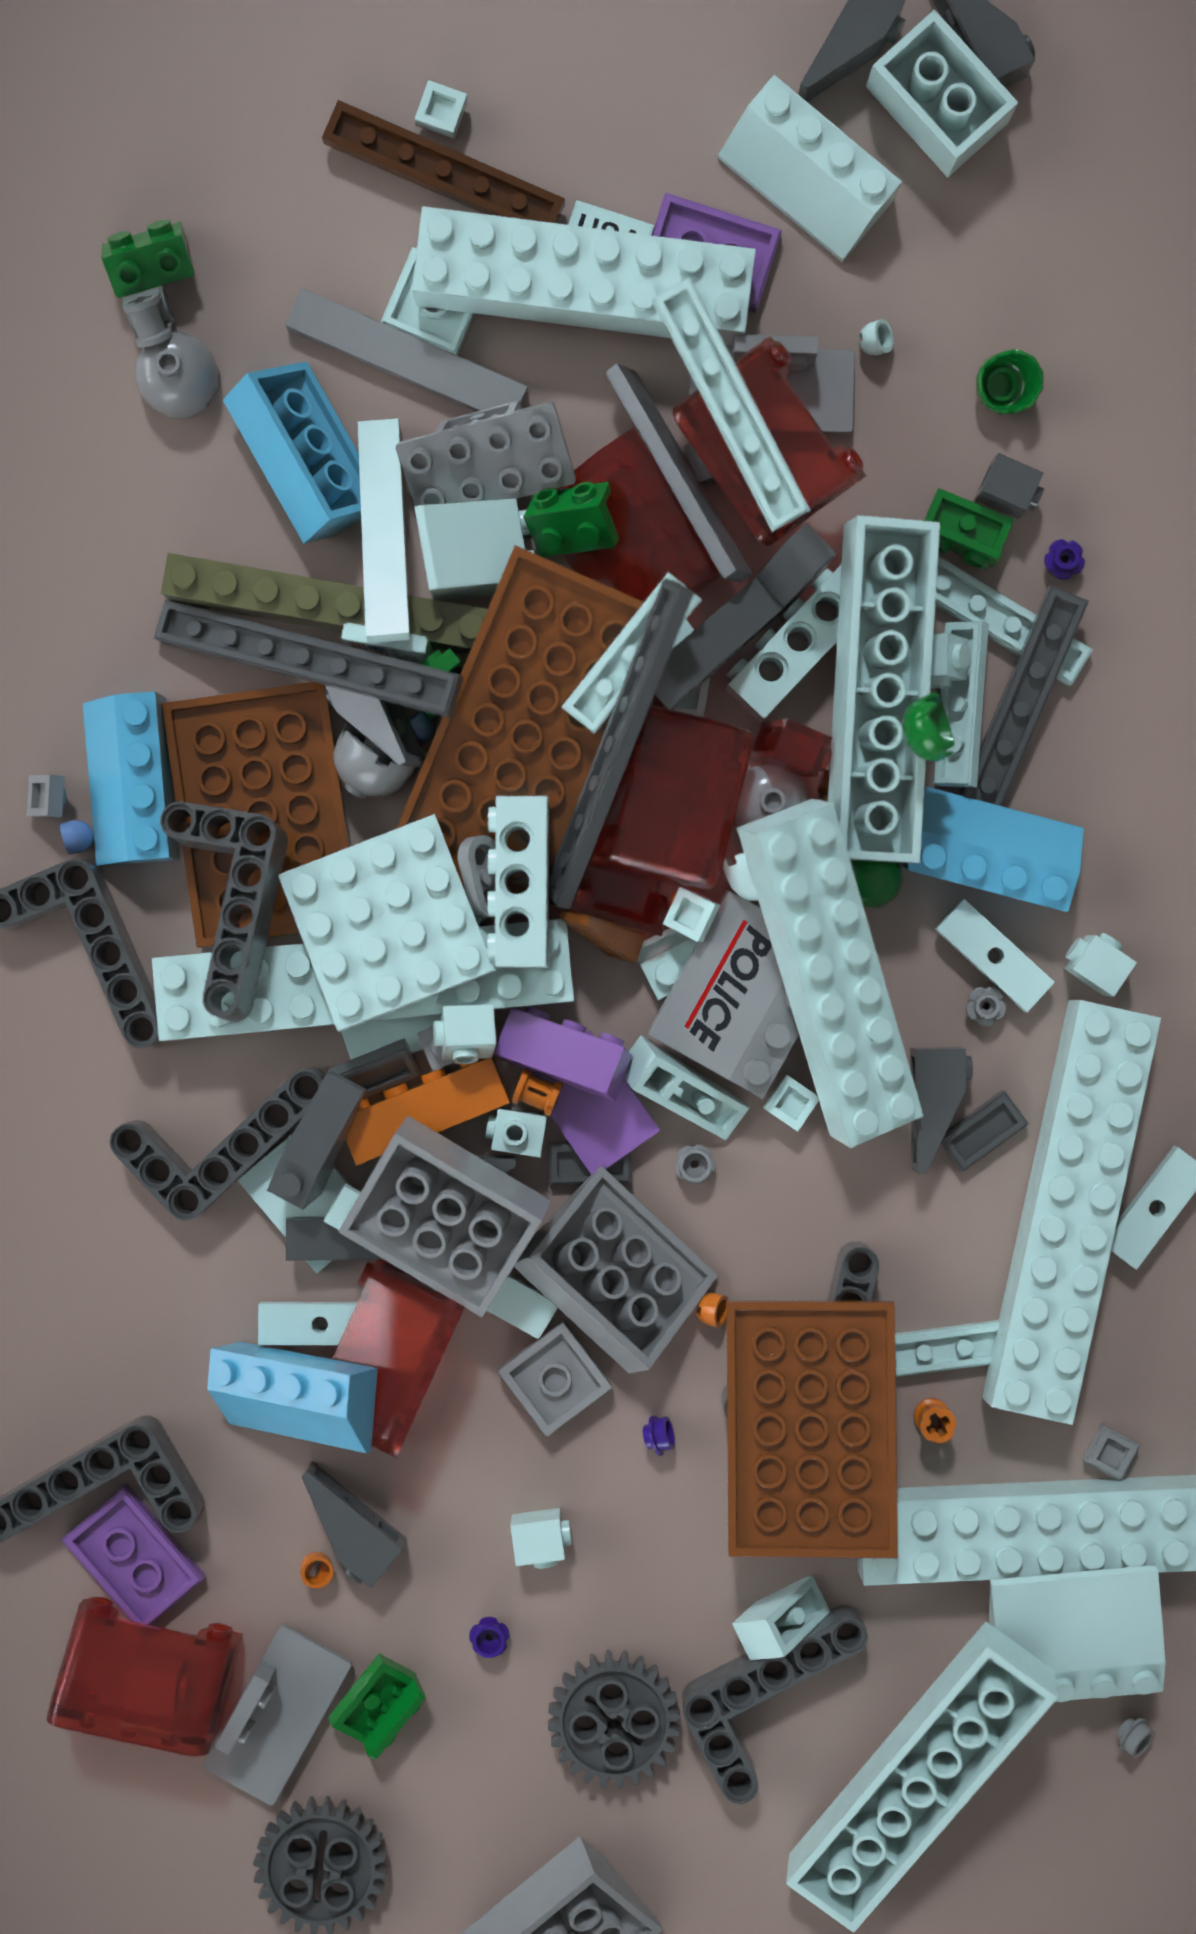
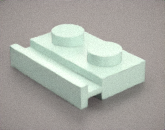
(664, 959)

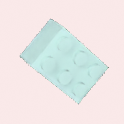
(941, 93)

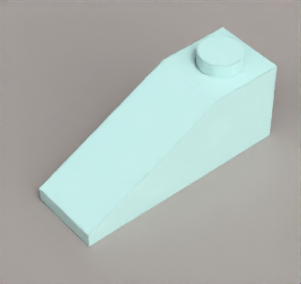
(682, 1088)

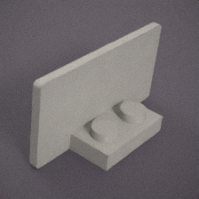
(818, 377)
(488, 456)
(277, 1714)

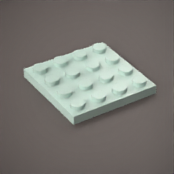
(386, 923)

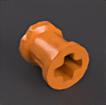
(533, 1099)
(945, 1416)

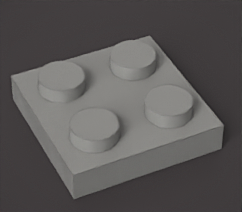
(554, 1378)

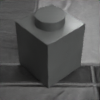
(1010, 486)

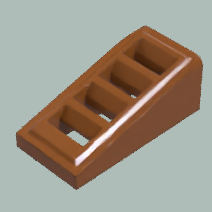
(609, 937)

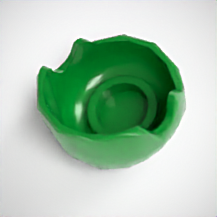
(1009, 382)
(927, 728)
(877, 882)

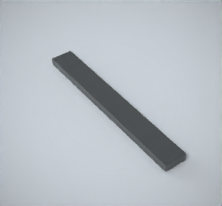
(309, 658)
(618, 741)

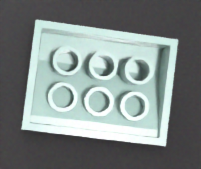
(1089, 1627)

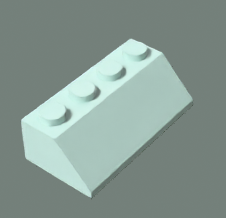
(809, 168)

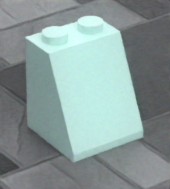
(468, 545)

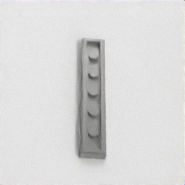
(400, 354)

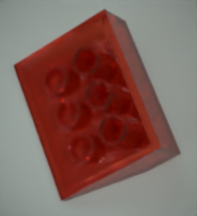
(649, 523)

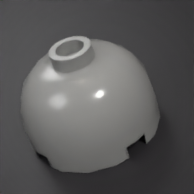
(177, 376)
(366, 766)
(768, 791)

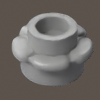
(975, 1010)
(694, 1175)
(1135, 1736)

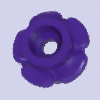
(1054, 563)
(659, 1434)
(485, 1647)

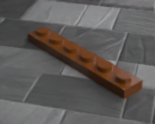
(437, 167)

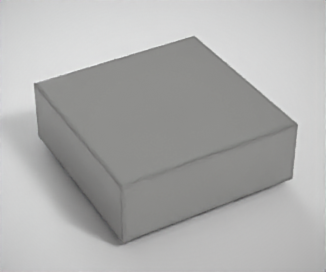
(1111, 1452)

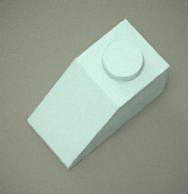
(781, 1619)

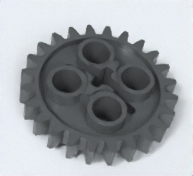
(638, 1693)
(283, 1860)

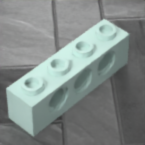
(762, 696)
(532, 816)

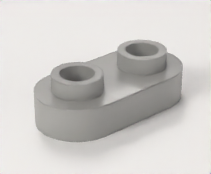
(474, 872)

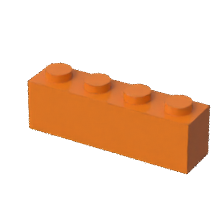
(436, 1103)

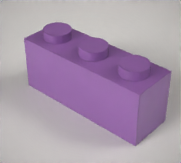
(564, 1052)

